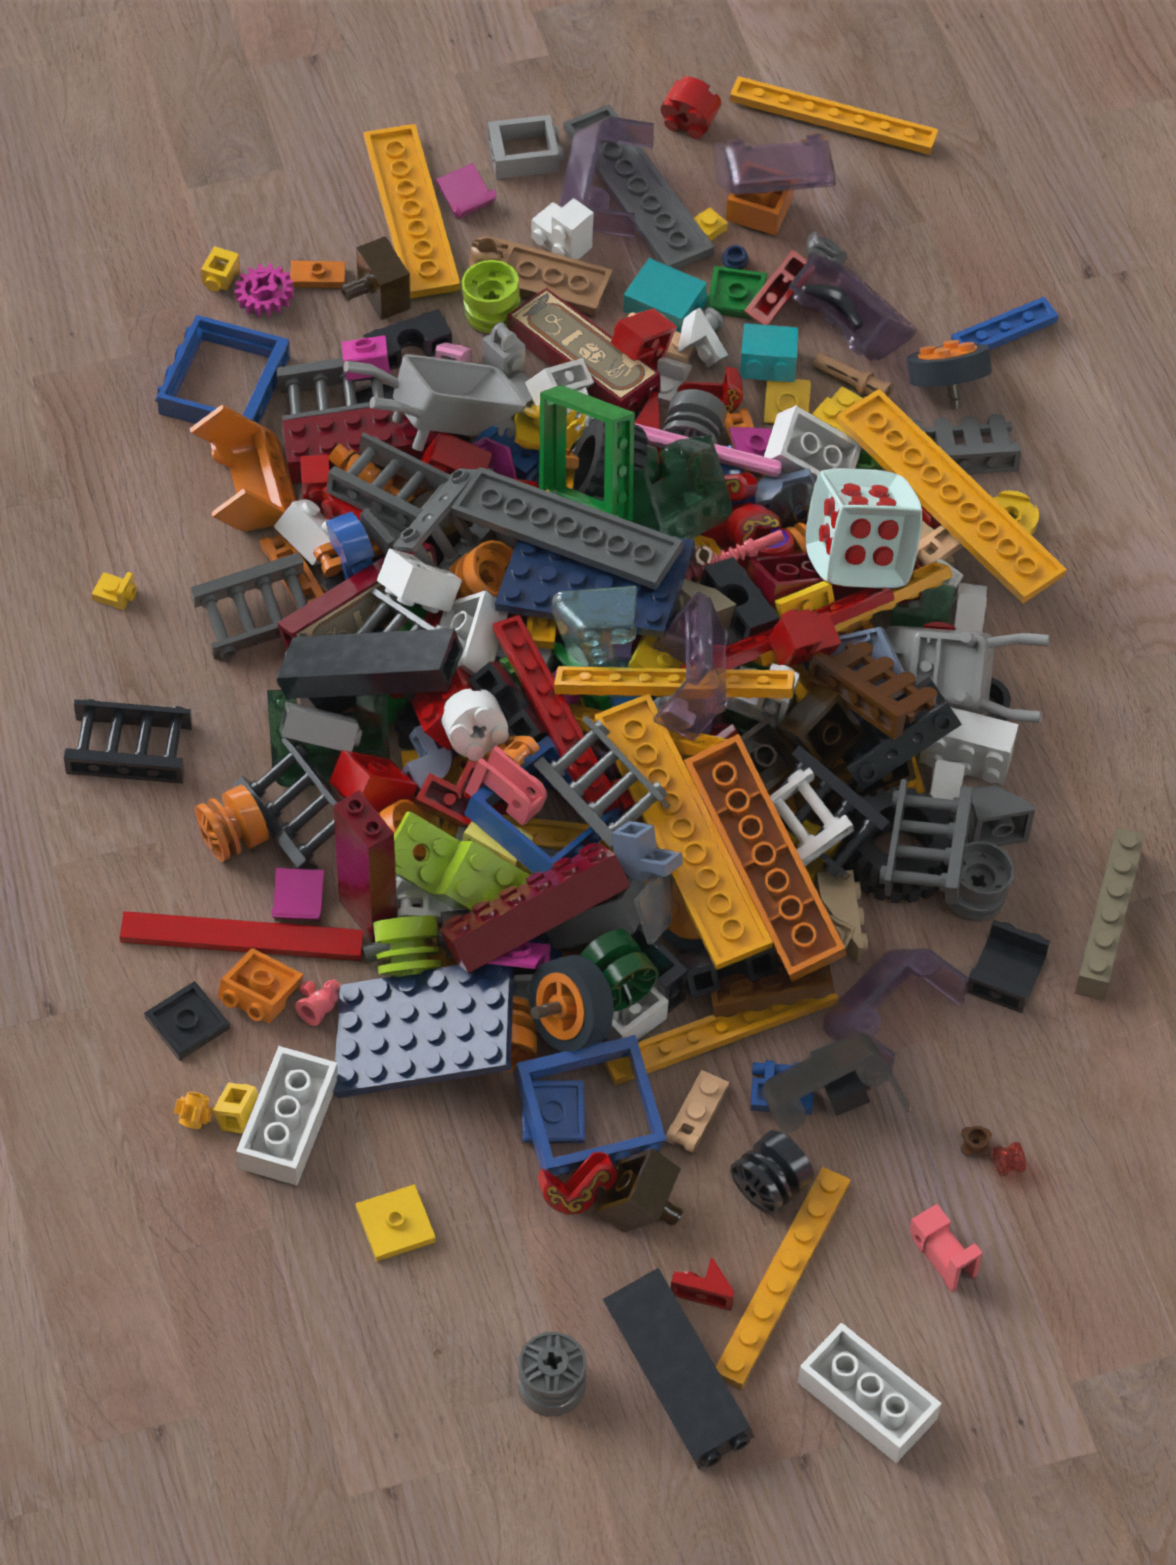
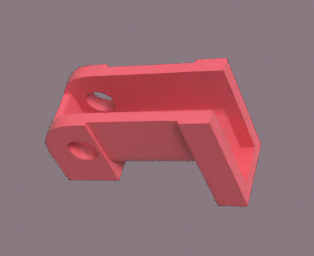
(510, 784)
(934, 1239)

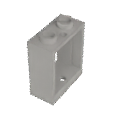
(526, 163)

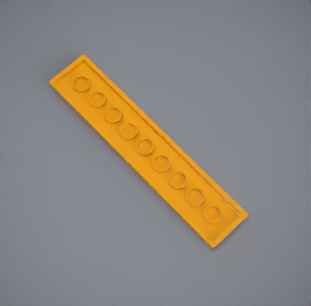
(952, 496)
(708, 875)

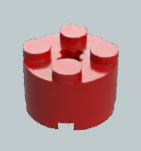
(690, 107)

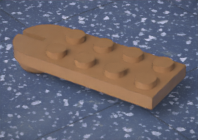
(571, 279)

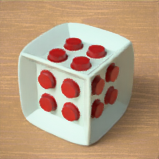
(863, 528)

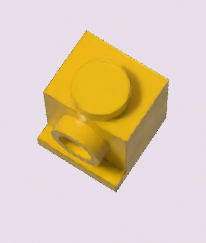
(217, 274)
(235, 1107)

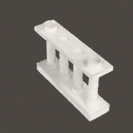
(834, 828)

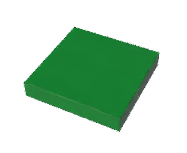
(734, 290)

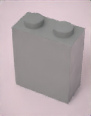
(319, 727)

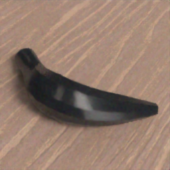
(836, 298)

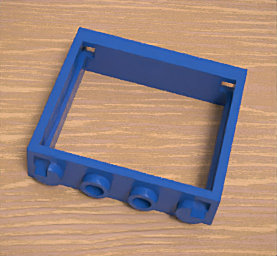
(228, 335)
(514, 841)
(567, 1061)

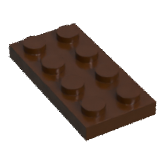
(742, 995)

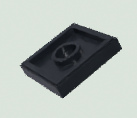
(187, 1020)

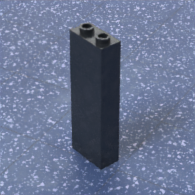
(370, 663)
(679, 1369)

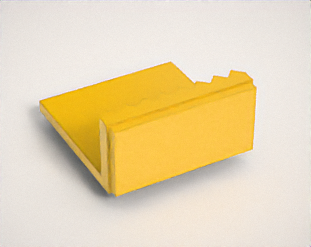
(785, 395)

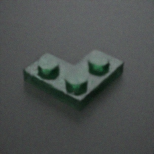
(936, 608)

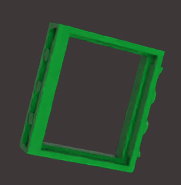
(618, 449)

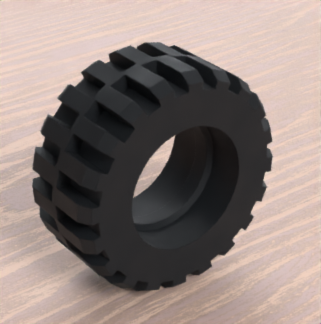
(591, 455)
(869, 858)

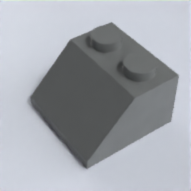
(999, 817)

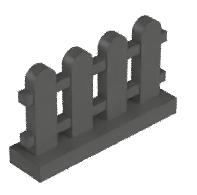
(975, 455)

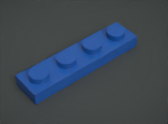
(1010, 324)

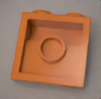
(259, 986)

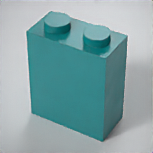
(665, 290)
(769, 352)

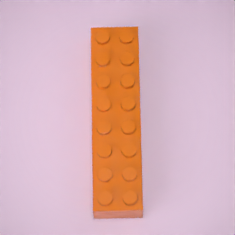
(765, 857)

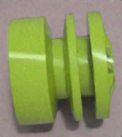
(490, 294)
(407, 944)

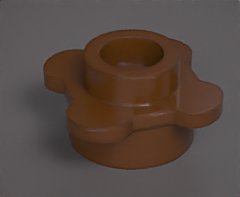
(976, 1133)

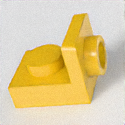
(115, 590)

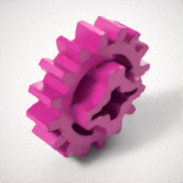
(264, 290)

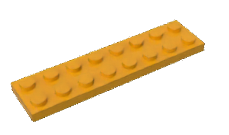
(412, 209)

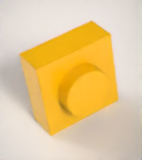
(711, 223)

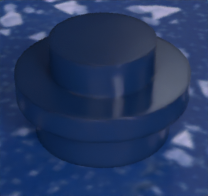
(735, 257)

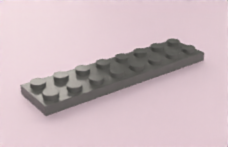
(641, 189)
(567, 528)

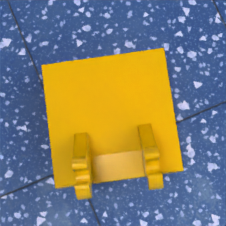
(528, 433)

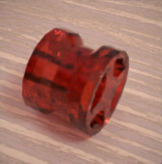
(1009, 1159)

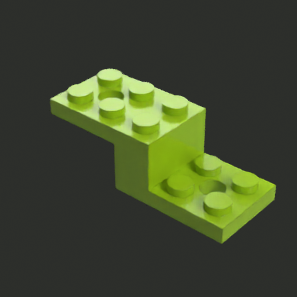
(453, 869)

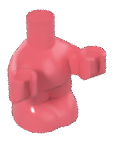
(318, 1002)

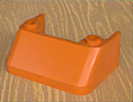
(255, 466)

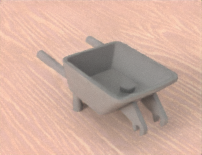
(446, 396)
(960, 665)

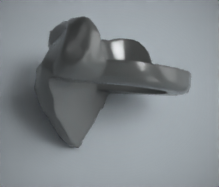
(824, 247)

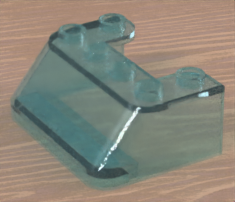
(594, 621)

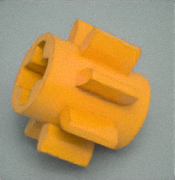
(193, 1110)

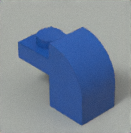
(350, 542)

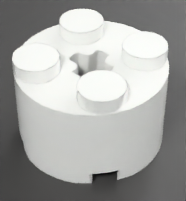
(474, 723)

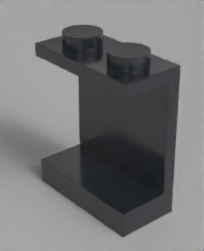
(1008, 966)
(672, 974)

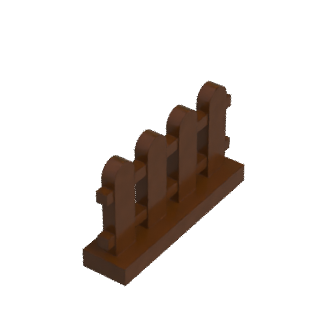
(864, 698)

